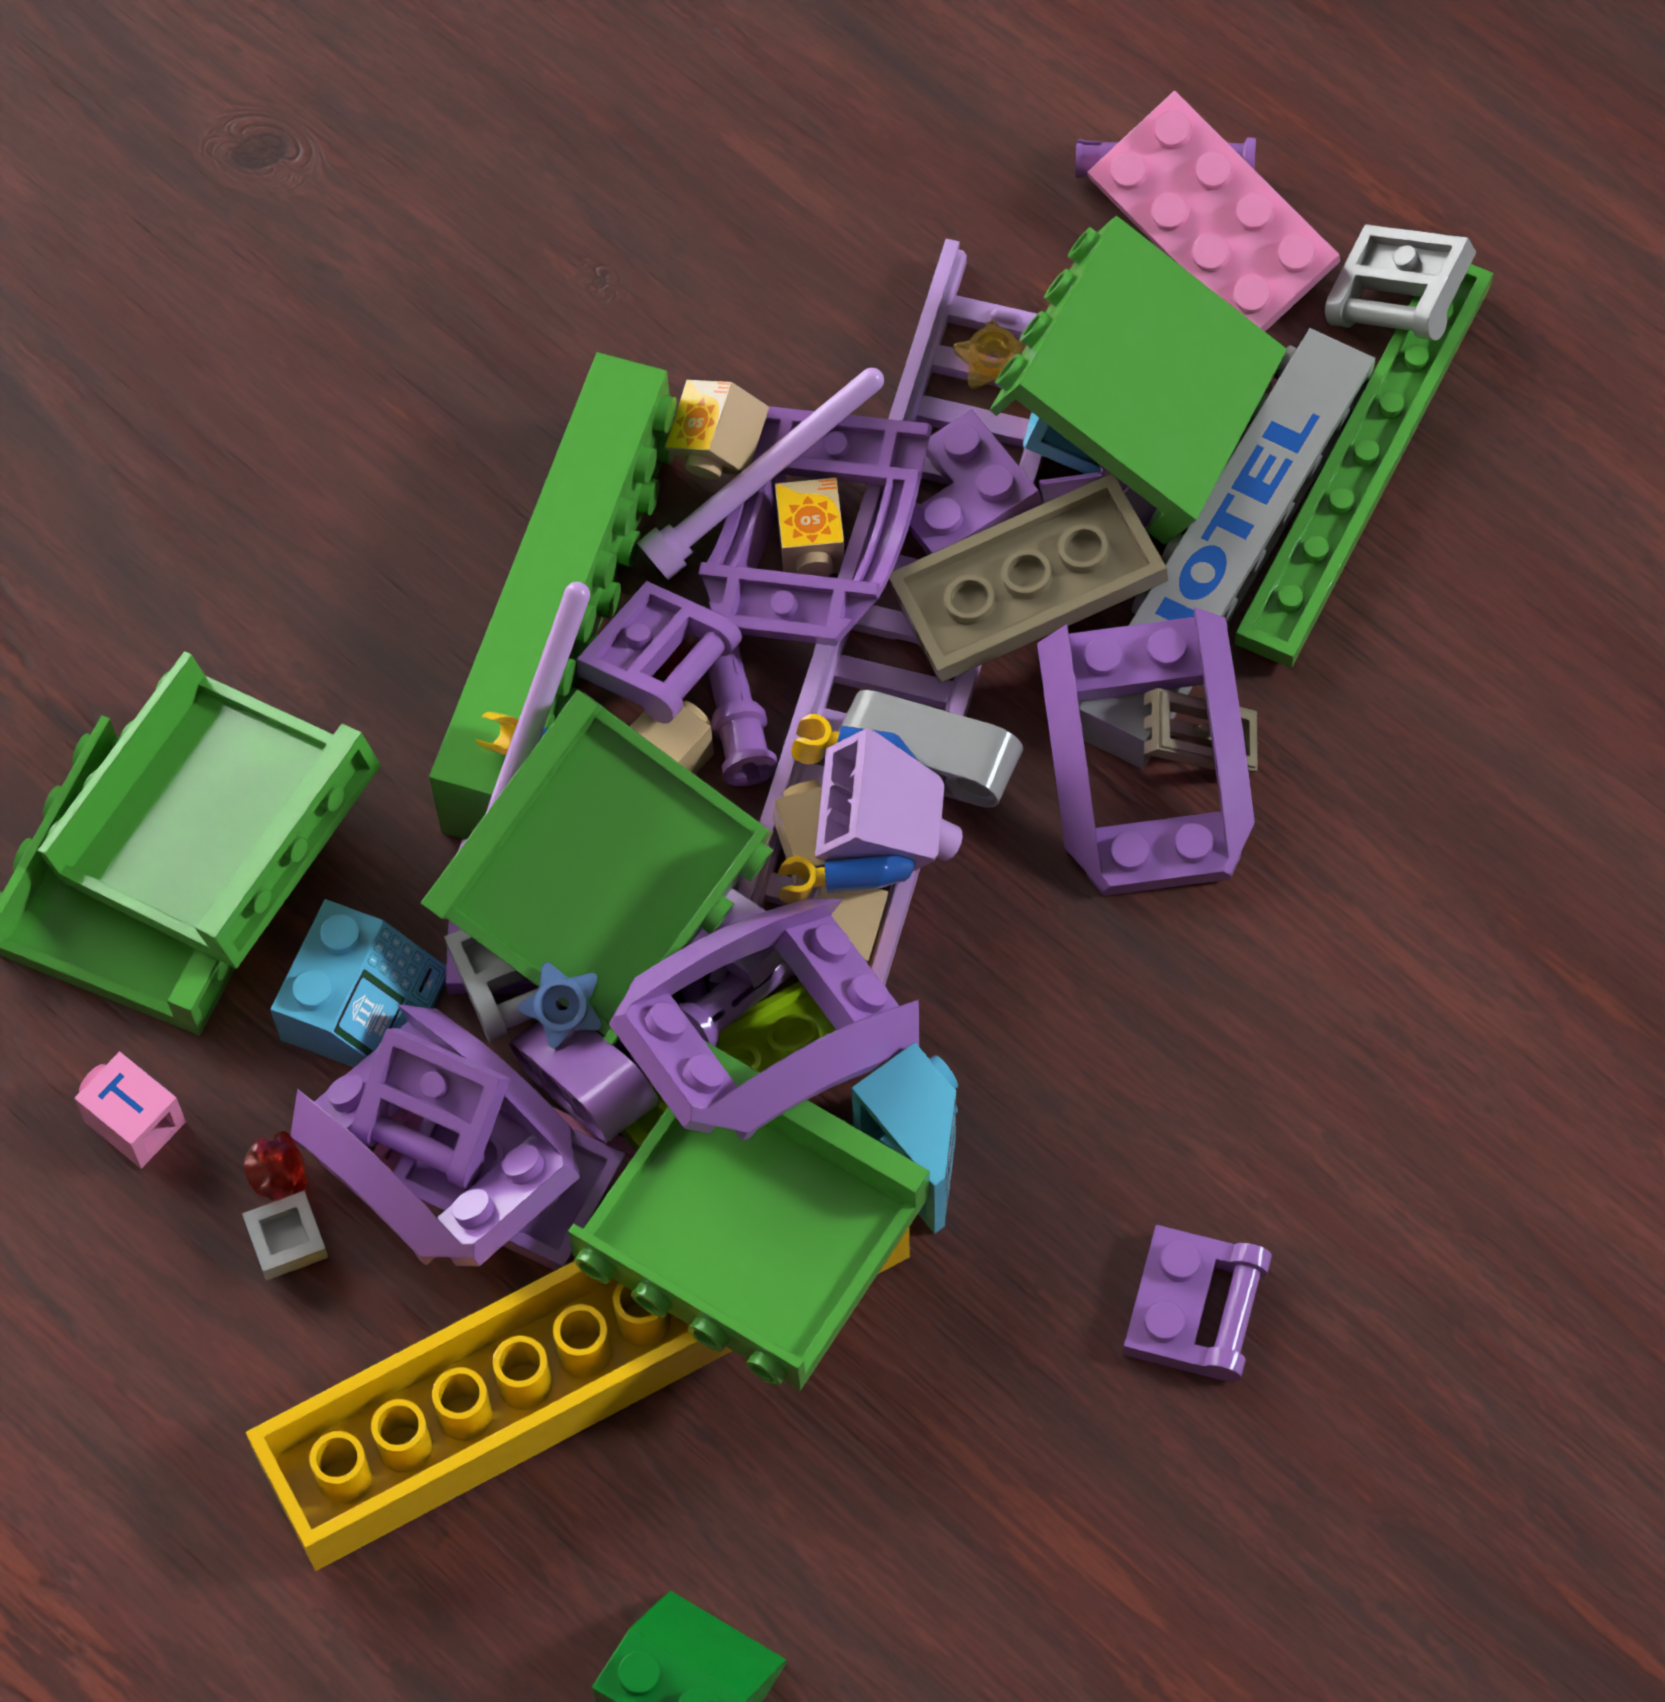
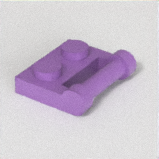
(644, 638)
(439, 1089)
(1175, 1296)

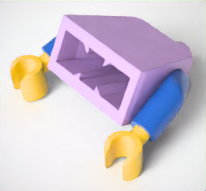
(875, 811)

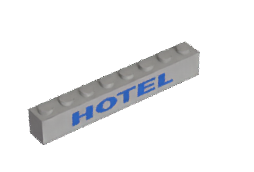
(1244, 515)

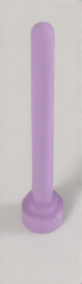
(671, 545)
(544, 683)

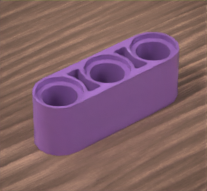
(586, 1079)

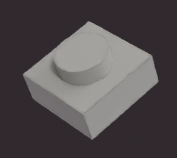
(285, 1235)

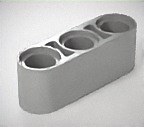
(965, 752)

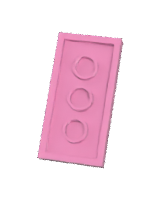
(1213, 213)

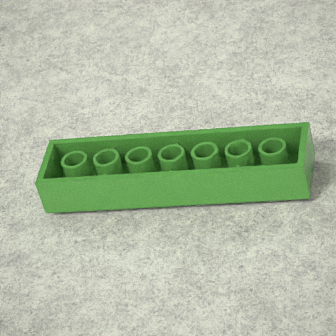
(576, 534)

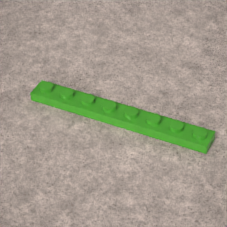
(1354, 480)

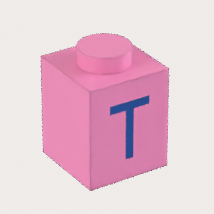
(129, 1109)

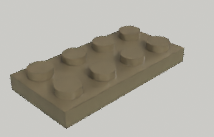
(1027, 577)

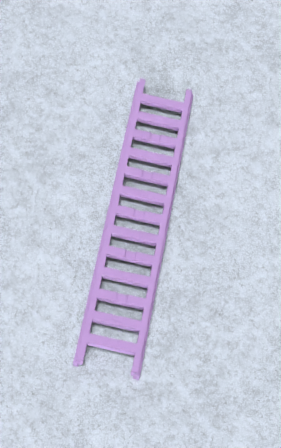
(828, 662)

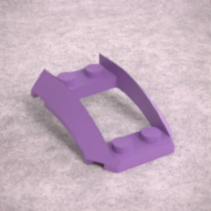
(811, 605)
(1135, 662)
(831, 969)
(487, 1212)

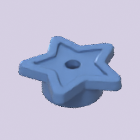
(544, 1007)

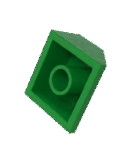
(686, 1657)

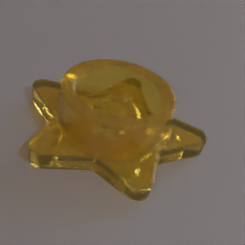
(983, 343)

